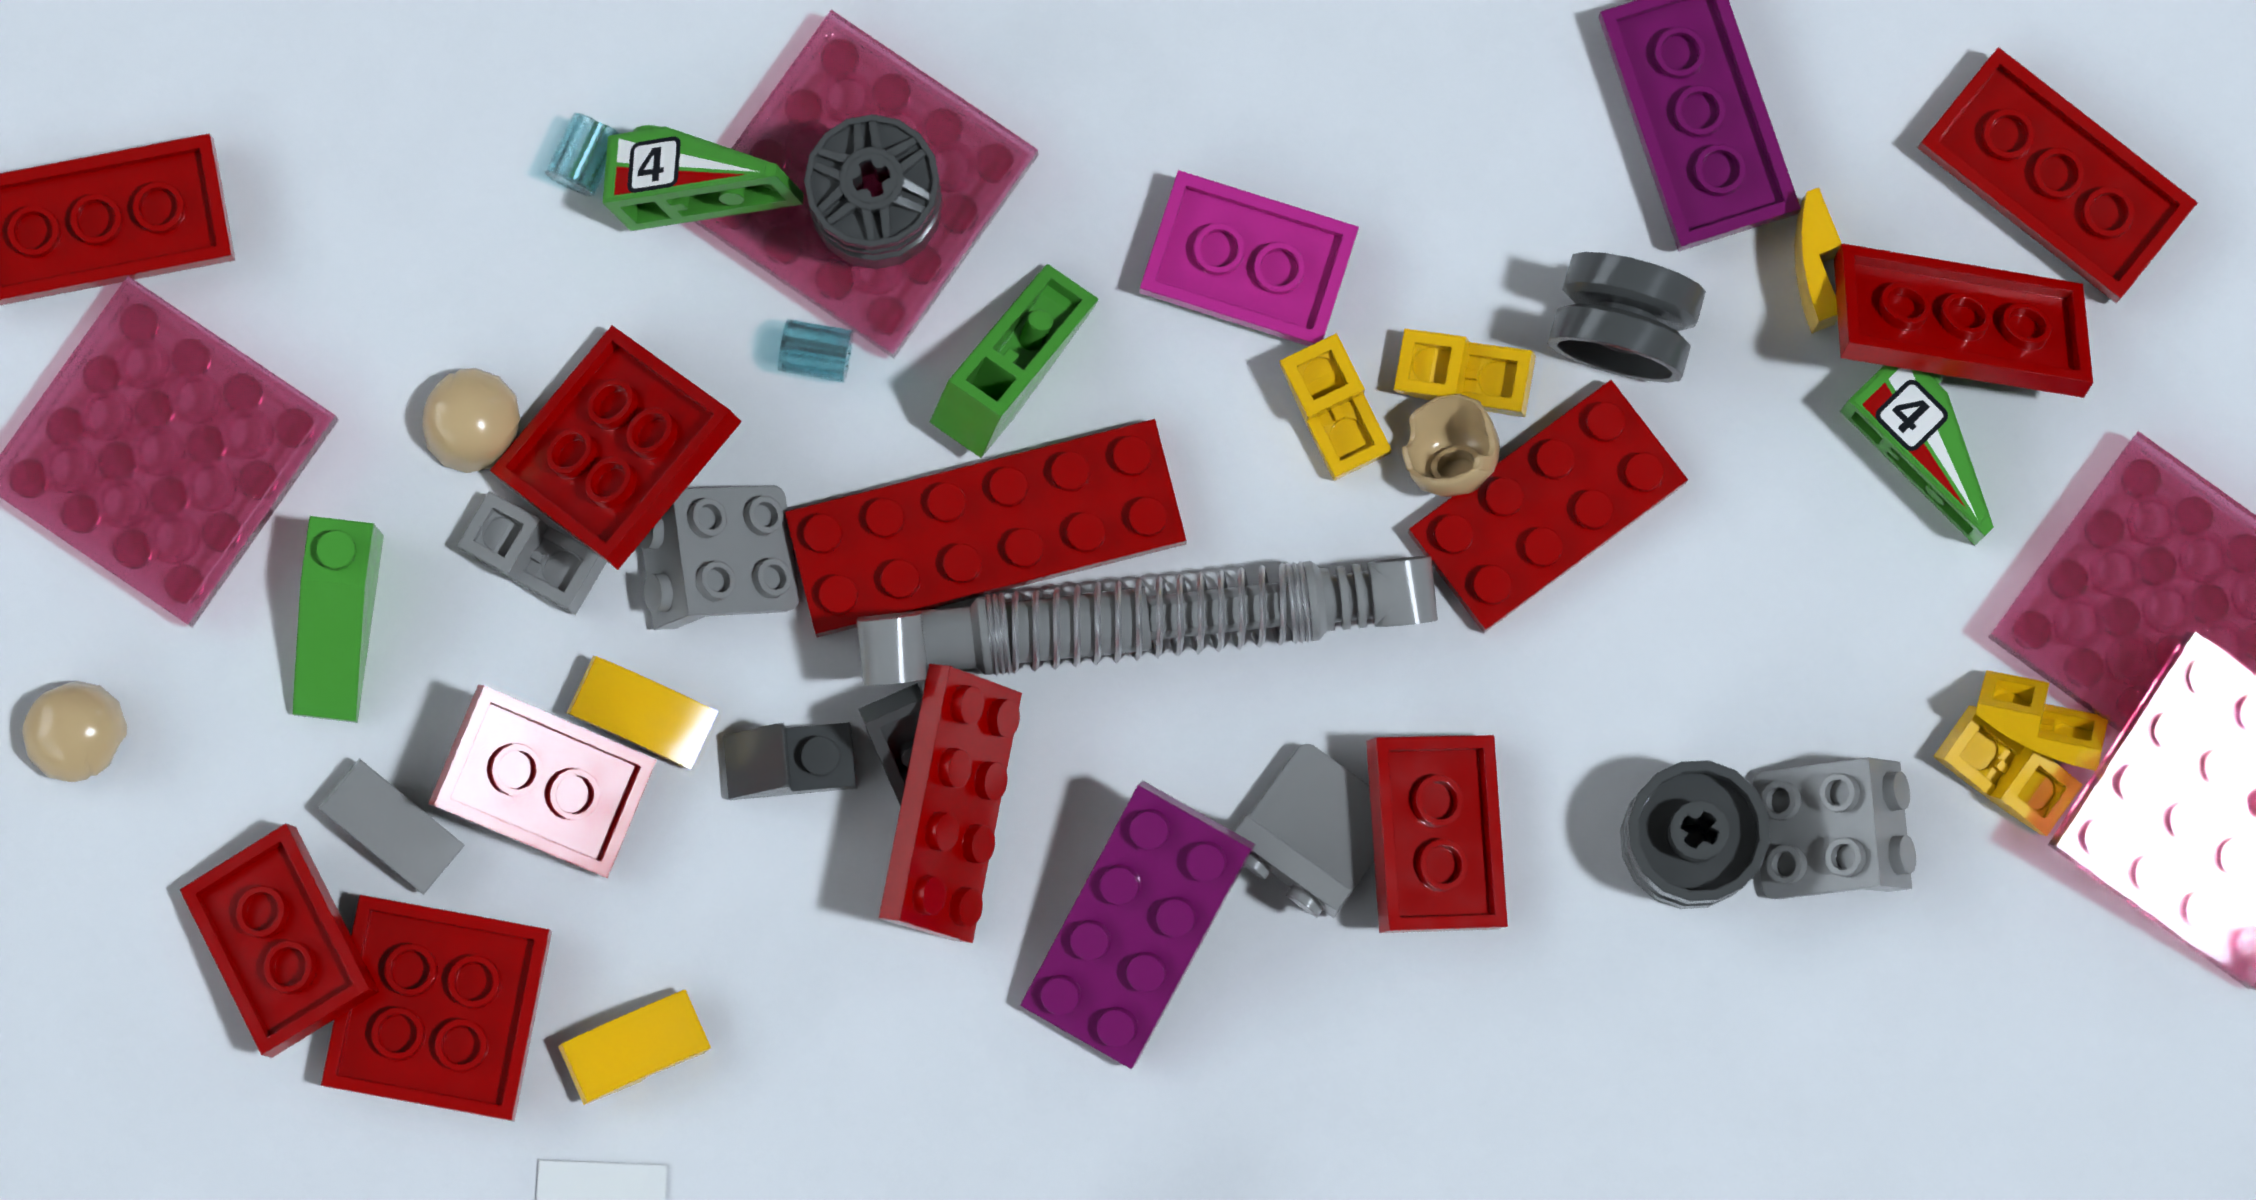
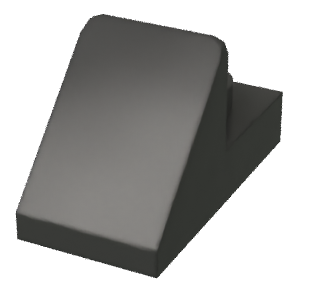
(892, 730)
(789, 760)

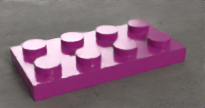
(1699, 117)
(1137, 924)

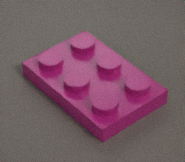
(1248, 259)

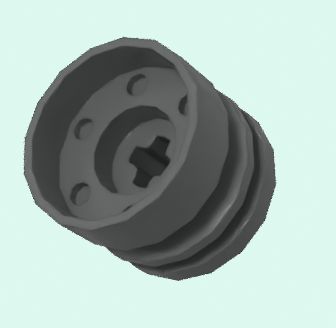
(879, 228)

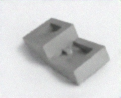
(531, 553)
(391, 826)

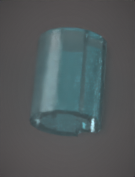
(581, 155)
(815, 350)

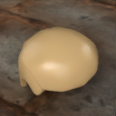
(470, 420)
(1451, 445)
(74, 731)

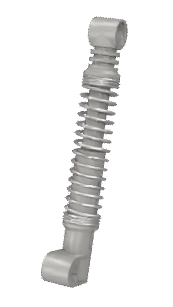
(1112, 622)

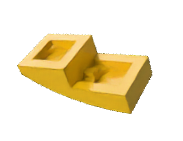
(1813, 245)
(1451, 364)
(1335, 407)
(642, 712)
(2020, 712)
(2008, 773)
(634, 1047)

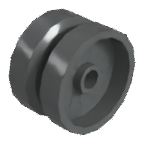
(1626, 317)
(1726, 813)

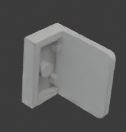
(720, 556)
(1836, 828)
(1312, 831)

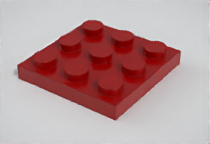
(615, 446)
(447, 1011)

